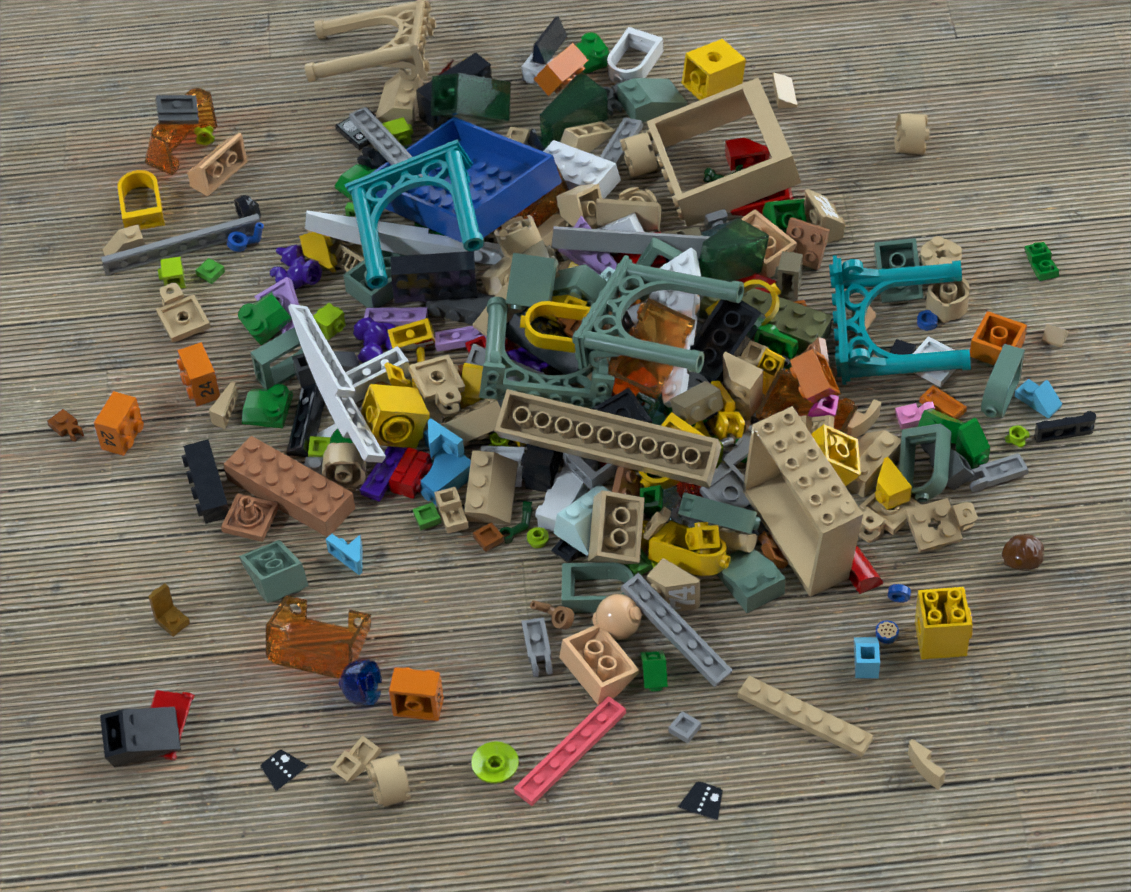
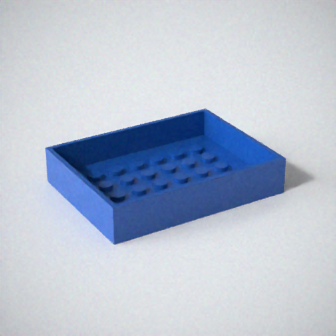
(501, 185)

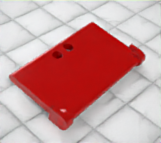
(181, 702)

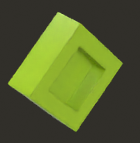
(318, 446)

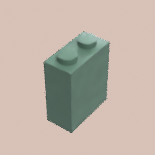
(530, 280)

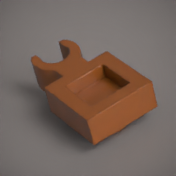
(65, 423)
(772, 551)

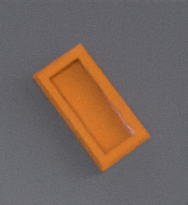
(943, 402)

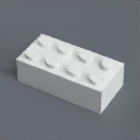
(584, 168)

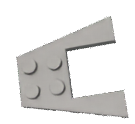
(727, 479)

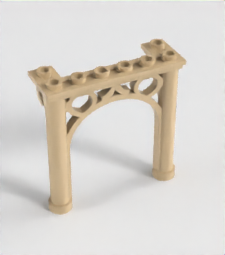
(402, 52)

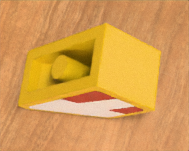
(412, 335)

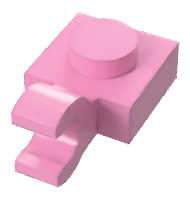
(910, 415)

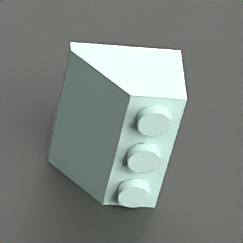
(575, 520)

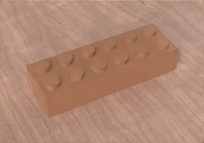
(292, 485)

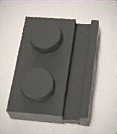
(177, 109)

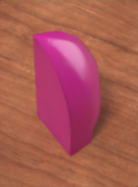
(824, 407)

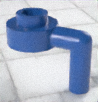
(238, 241)

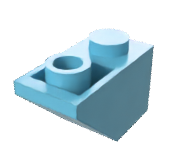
(866, 657)

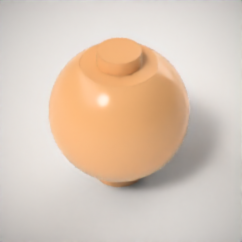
(618, 616)

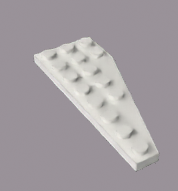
(686, 304)

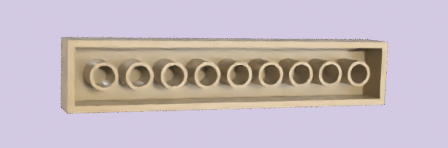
(608, 438)

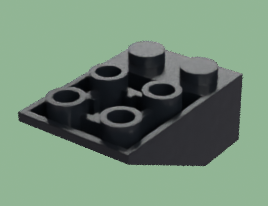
(139, 734)

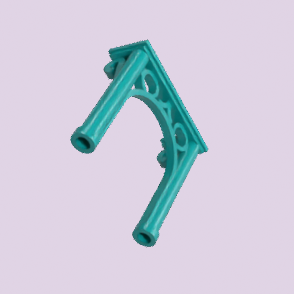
(406, 177)
(859, 361)

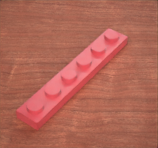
(569, 751)

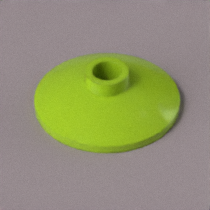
(495, 754)

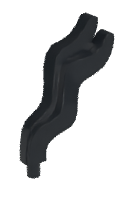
(536, 140)

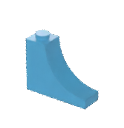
(445, 472)

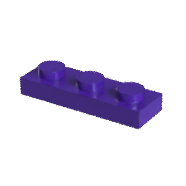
(378, 480)

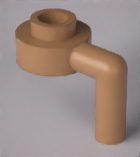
(561, 617)

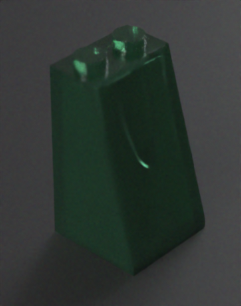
(470, 97)
(576, 105)
(733, 252)

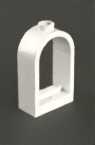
(638, 40)

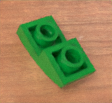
(1040, 261)

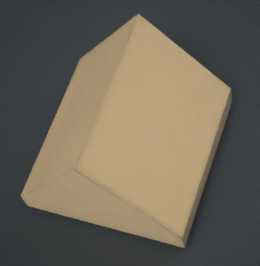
(1054, 335)

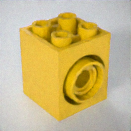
(712, 69)
(395, 415)
(840, 451)
(943, 623)

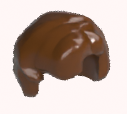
(1023, 552)

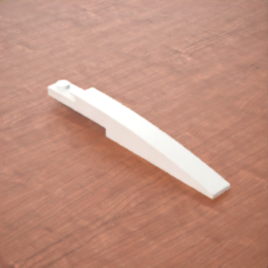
(397, 237)
(334, 385)

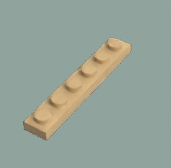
(805, 716)

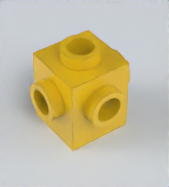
(702, 538)

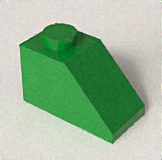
(933, 417)
(972, 443)
(654, 670)

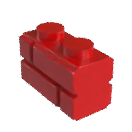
(409, 473)

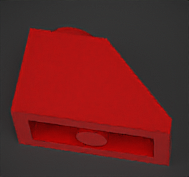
(745, 152)

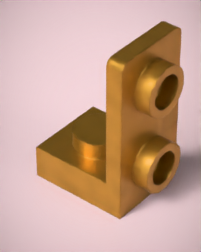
(165, 612)

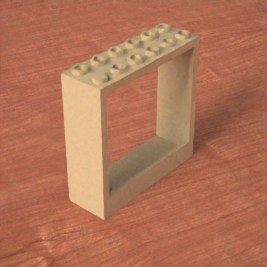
(737, 188)
(801, 501)

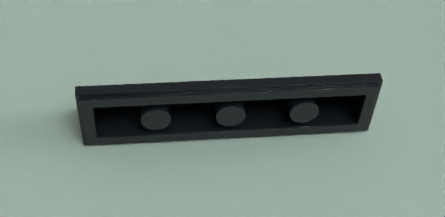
(549, 42)
(306, 420)

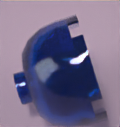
(360, 682)

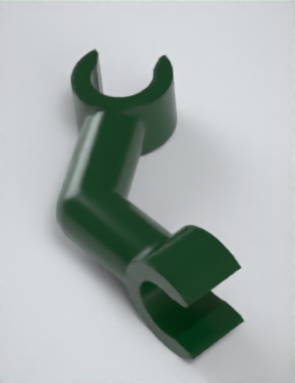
(711, 175)
(524, 525)

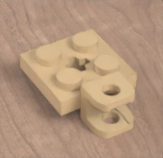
(177, 306)
(446, 390)
(878, 518)
(950, 520)

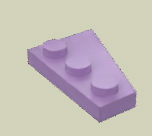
(285, 294)

